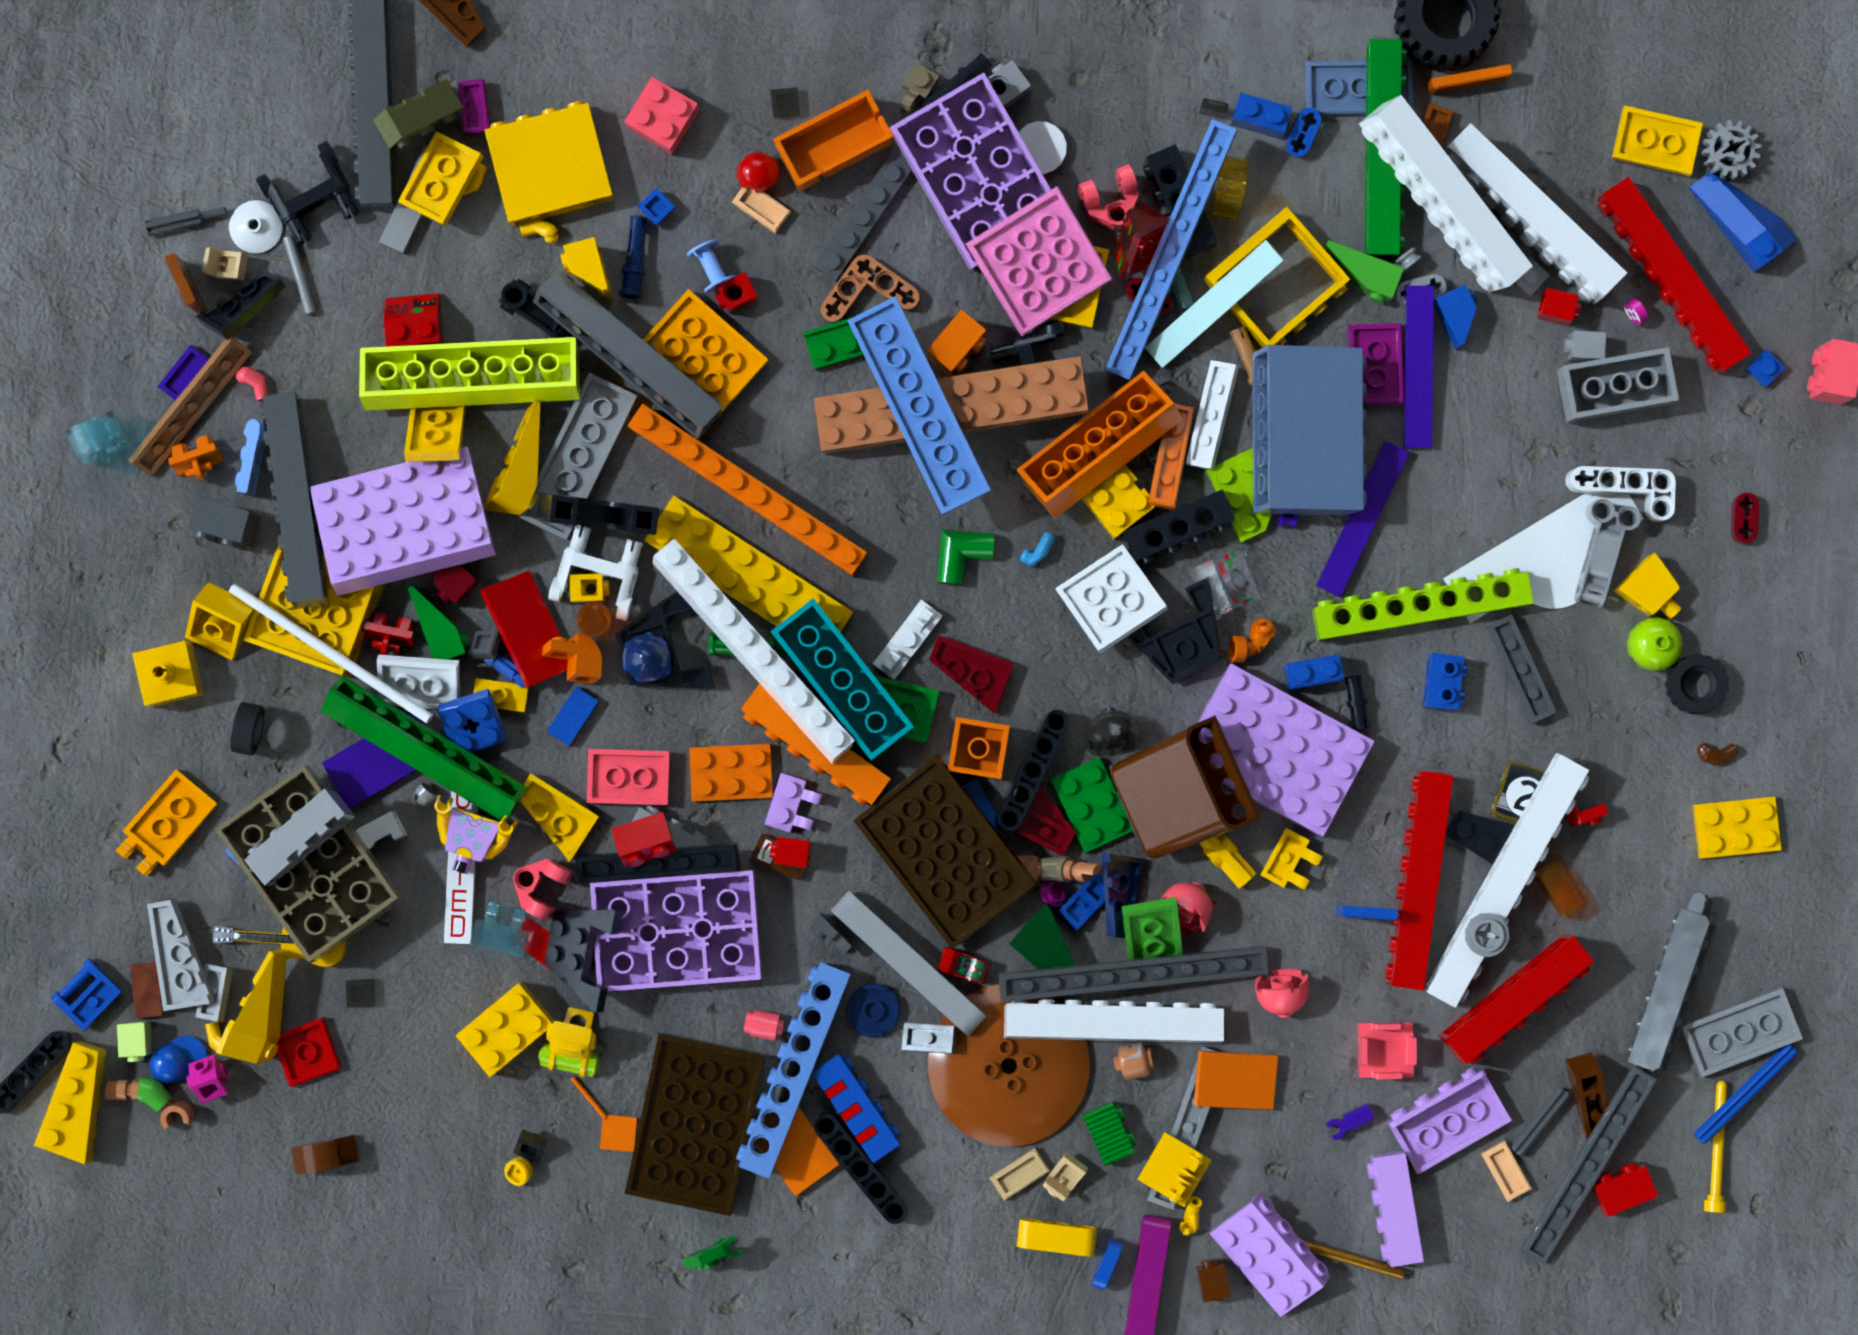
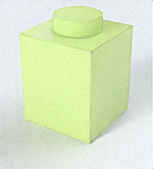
(134, 1040)

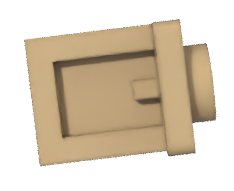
(224, 264)
(1064, 1176)

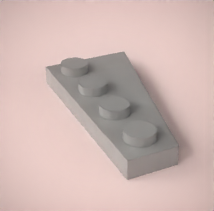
(177, 963)

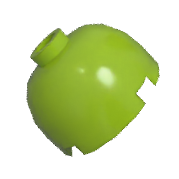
(1655, 644)

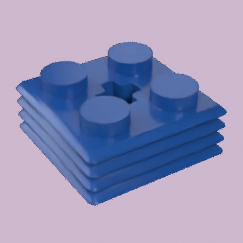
(479, 708)

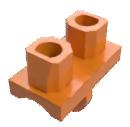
(195, 461)

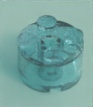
(96, 437)

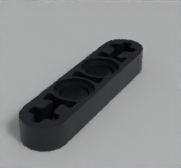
(30, 1072)

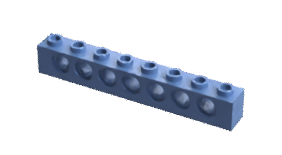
(764, 1163)

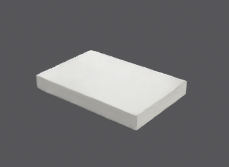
(420, 679)

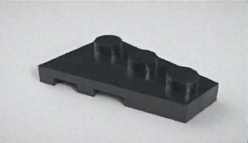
(236, 312)
(1479, 834)

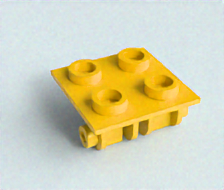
(1174, 1169)

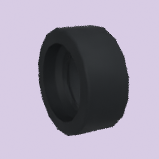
(247, 728)

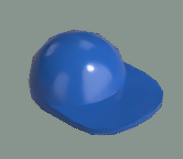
(171, 1059)

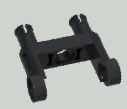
(332, 189)
(1022, 345)

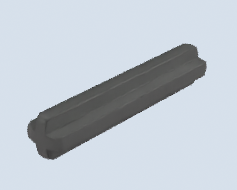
(1540, 1121)

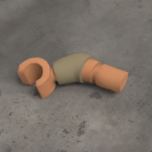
(1059, 868)

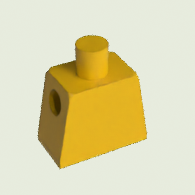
(1650, 588)

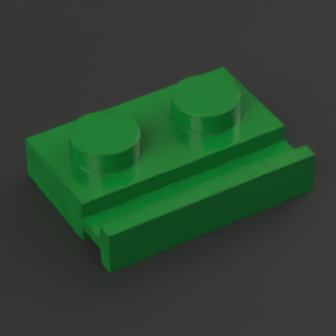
(832, 344)

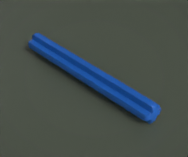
(1745, 1094)

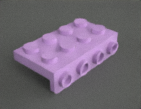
(1448, 1119)
(1271, 1255)

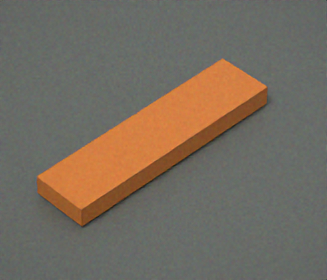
(1171, 461)

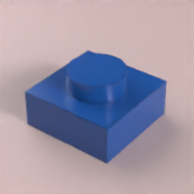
(656, 207)
(1765, 368)

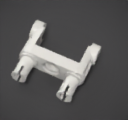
(577, 557)

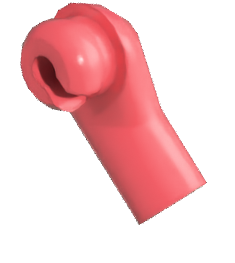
(254, 379)

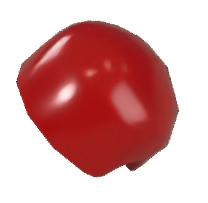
(758, 172)

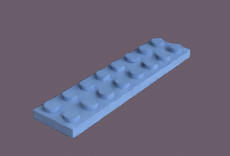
(919, 405)

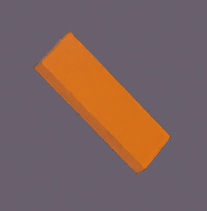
(1469, 79)

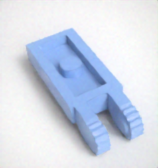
(251, 458)

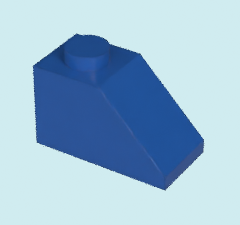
(1456, 313)

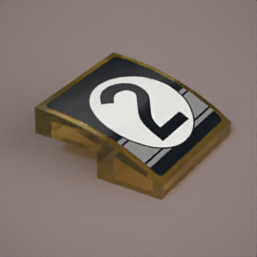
(1515, 791)

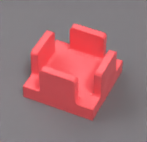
(1386, 1050)

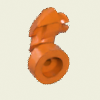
(1240, 649)

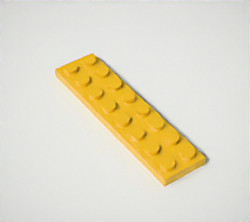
(740, 568)

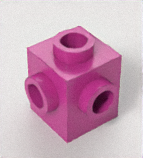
(207, 1079)

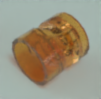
(595, 620)

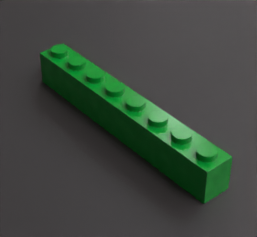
(1382, 187)
(423, 748)

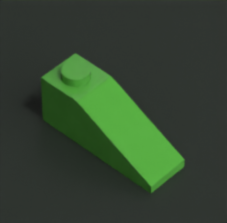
(1369, 273)

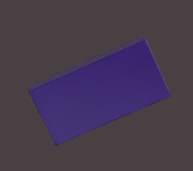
(183, 372)

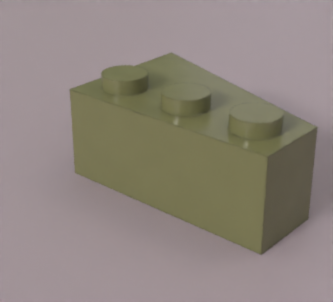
(418, 114)

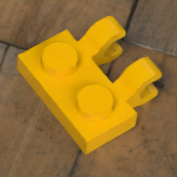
(1285, 857)

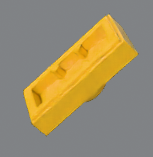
(505, 695)

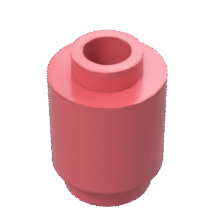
(764, 1025)

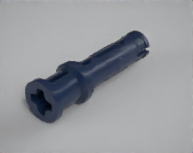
(633, 269)

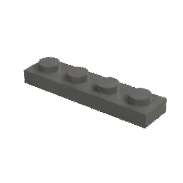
(1521, 669)

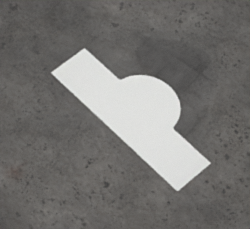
(1548, 551)

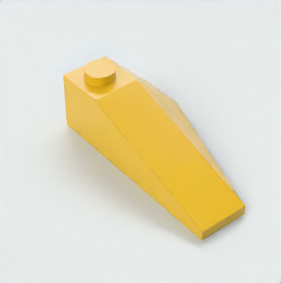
(258, 1025)

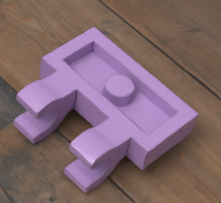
(786, 803)

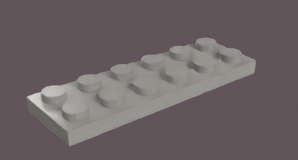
(582, 446)

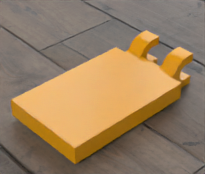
(166, 822)

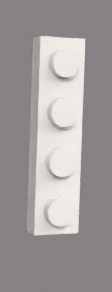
(1212, 415)

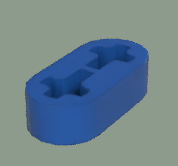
(1297, 129)
(1107, 1264)

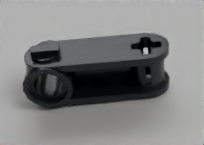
(528, 310)

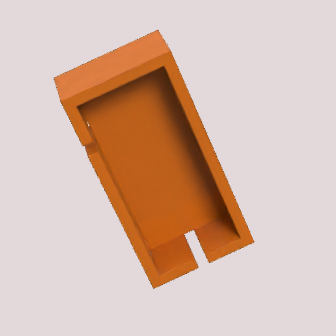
(833, 140)

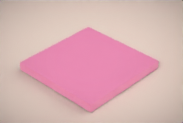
(1039, 261)

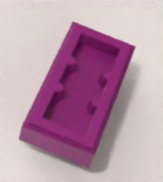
(475, 106)

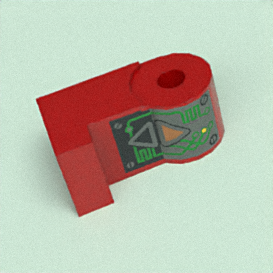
(963, 965)

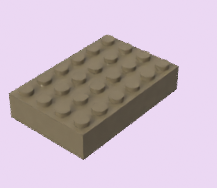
(326, 893)

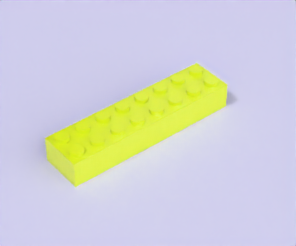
(469, 373)

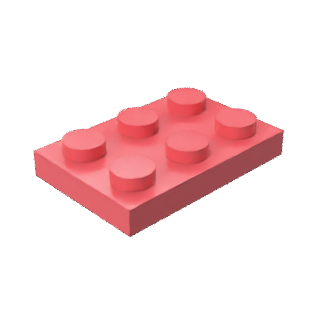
(628, 777)

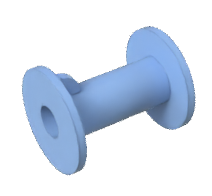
(710, 264)

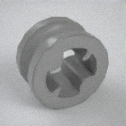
(1408, 259)

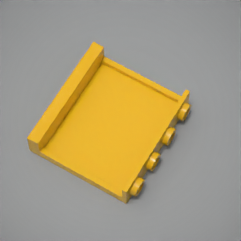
(549, 163)

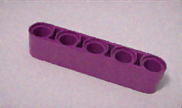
(1148, 1275)

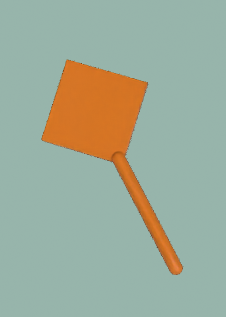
(617, 1132)

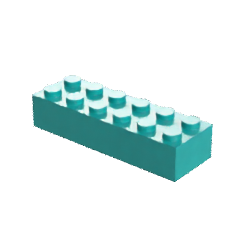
(842, 679)

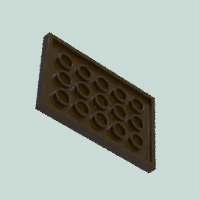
(945, 851)
(694, 1124)

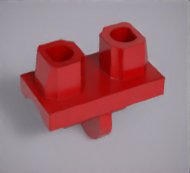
(388, 637)

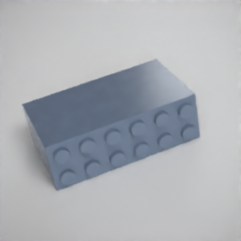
(1308, 430)

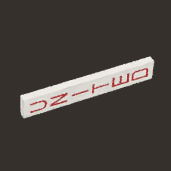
(459, 891)

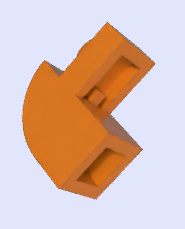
(582, 656)

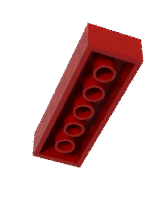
(1516, 999)

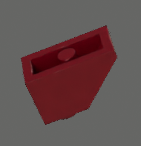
(454, 583)

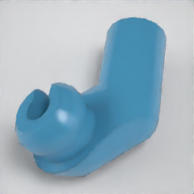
(1041, 551)

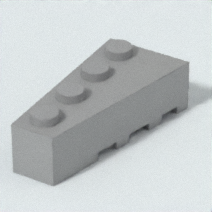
(299, 836)

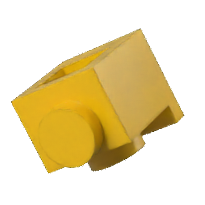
(579, 584)

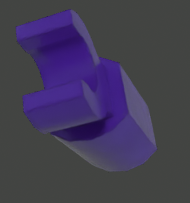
(1351, 1120)

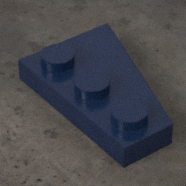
(1121, 888)

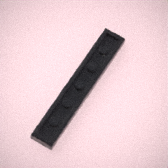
(684, 861)

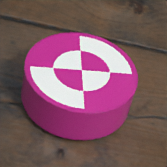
(1636, 311)

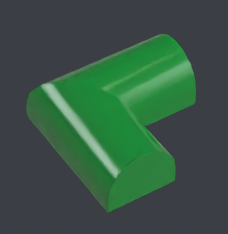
(956, 548)

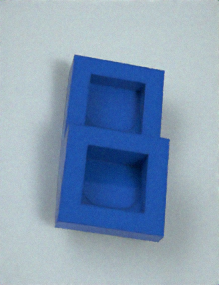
(1083, 902)

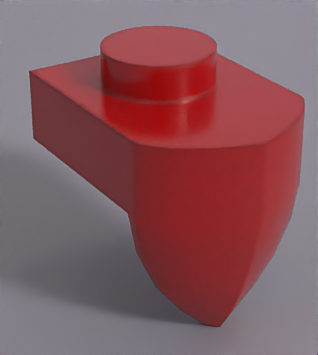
(1589, 815)

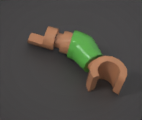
(154, 1095)

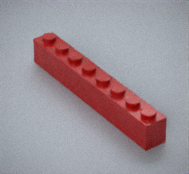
(1673, 276)
(1420, 880)

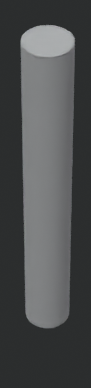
(299, 275)

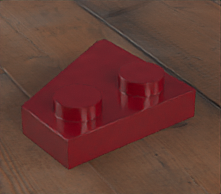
(1046, 824)

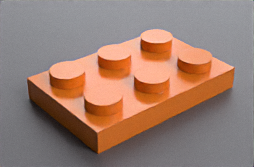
(731, 772)

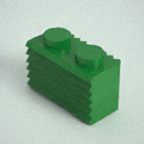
(1108, 1132)

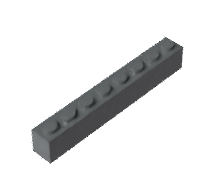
(372, 96)
(627, 354)
(295, 508)

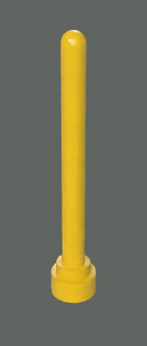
(1715, 1201)

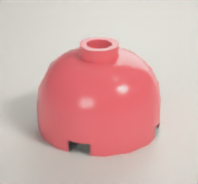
(1193, 904)
(1283, 992)

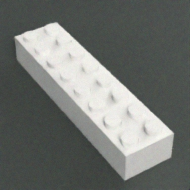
(1445, 194)
(1534, 216)

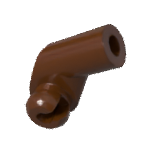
(1714, 756)

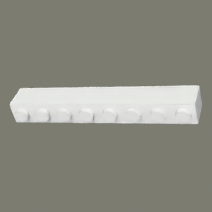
(1114, 1023)

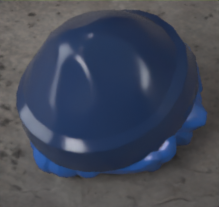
(647, 658)

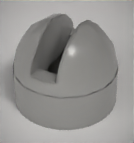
(425, 794)

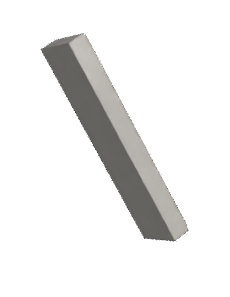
(401, 224)

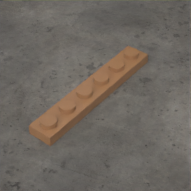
(190, 405)

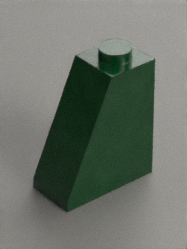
(1042, 941)

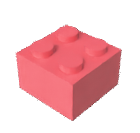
(662, 116)
(1834, 372)

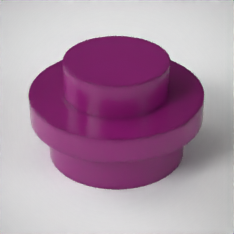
(1052, 893)

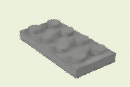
(1741, 1032)

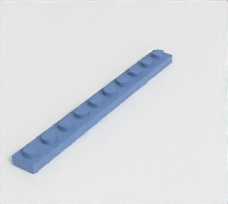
(1171, 249)

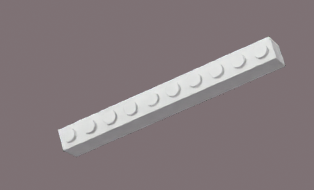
(752, 651)
(1509, 874)

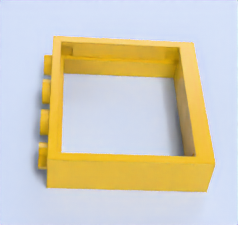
(1286, 218)

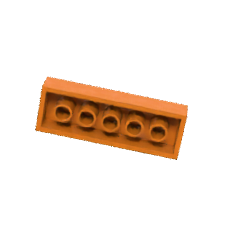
(1099, 444)

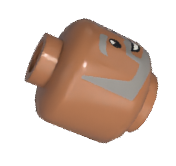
(1134, 1060)

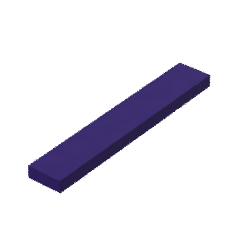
(1418, 366)
(1360, 524)

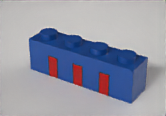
(856, 1107)

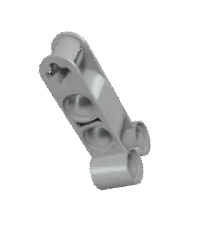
(1603, 550)

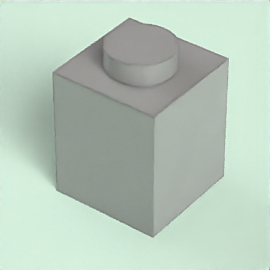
(1585, 346)

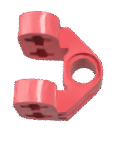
(1090, 199)
(532, 904)

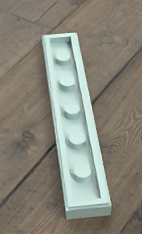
(1214, 303)

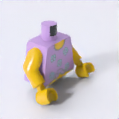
(470, 834)

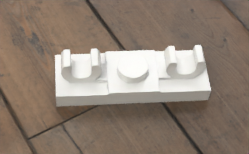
(907, 639)

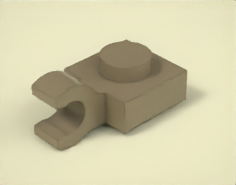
(918, 84)

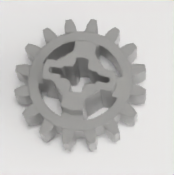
(1727, 140)

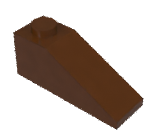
(1588, 1090)

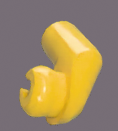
(477, 179)
(213, 1035)

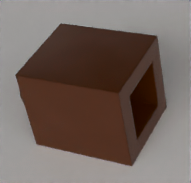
(1213, 1280)

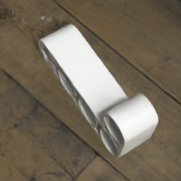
(1621, 486)

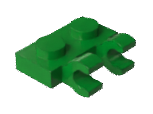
(709, 1255)

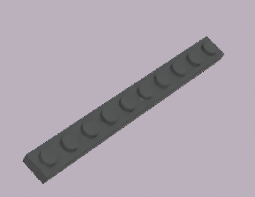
(1133, 973)

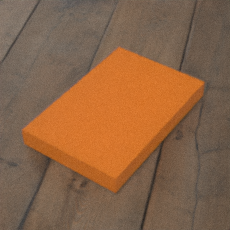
(1235, 1080)
(802, 1155)

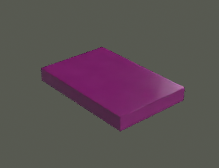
(1384, 361)

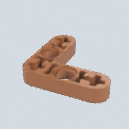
(861, 281)

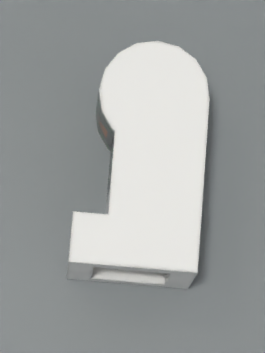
(382, 828)

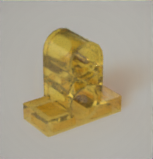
(1230, 188)

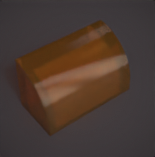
(1560, 886)

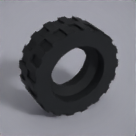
(1716, 676)

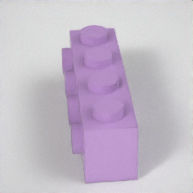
(1396, 1209)

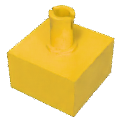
(168, 673)

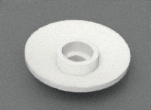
(264, 236)

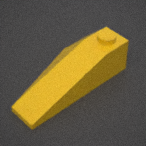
(517, 482)

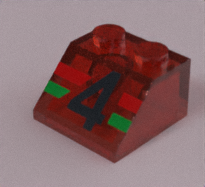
(1138, 239)

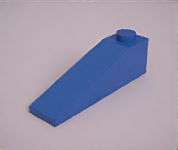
(1748, 225)

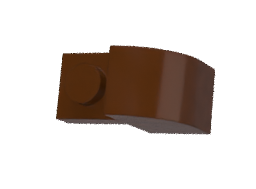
(324, 1154)

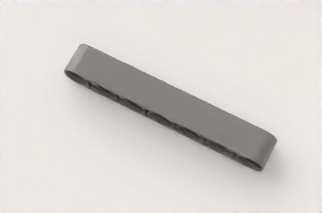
(908, 963)

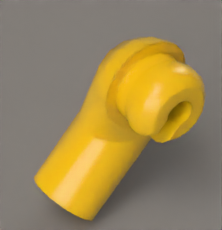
(541, 227)
(1191, 1216)

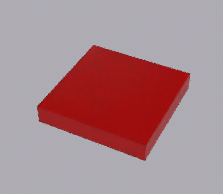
(307, 1052)

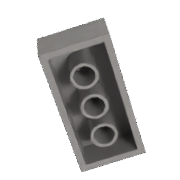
(1617, 384)

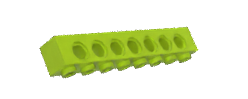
(1518, 595)

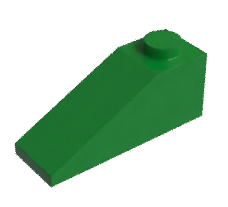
(440, 632)

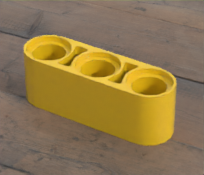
(1057, 1237)

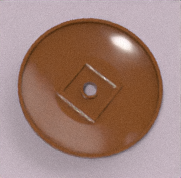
(1002, 1105)

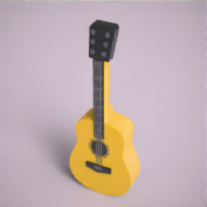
(229, 935)

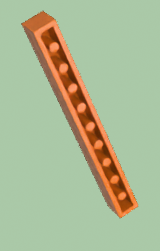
(747, 490)

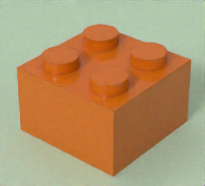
(957, 344)
(978, 748)

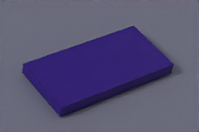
(365, 770)

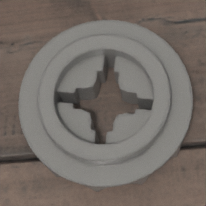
(1493, 945)

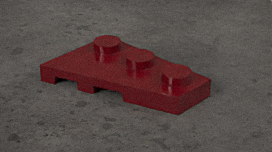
(973, 670)

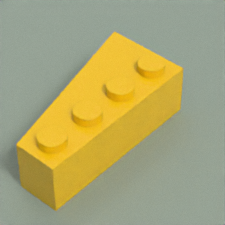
(73, 1110)

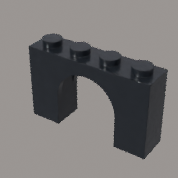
(597, 513)

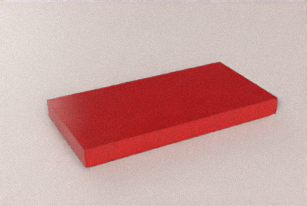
(524, 627)

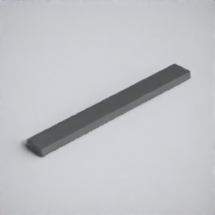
(1589, 1164)

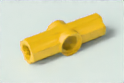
(1225, 856)

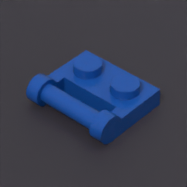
(93, 1000)

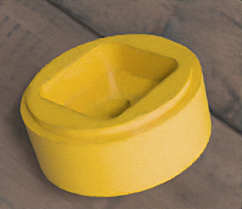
(518, 1171)

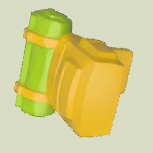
(571, 1046)

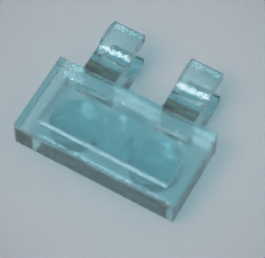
(500, 937)

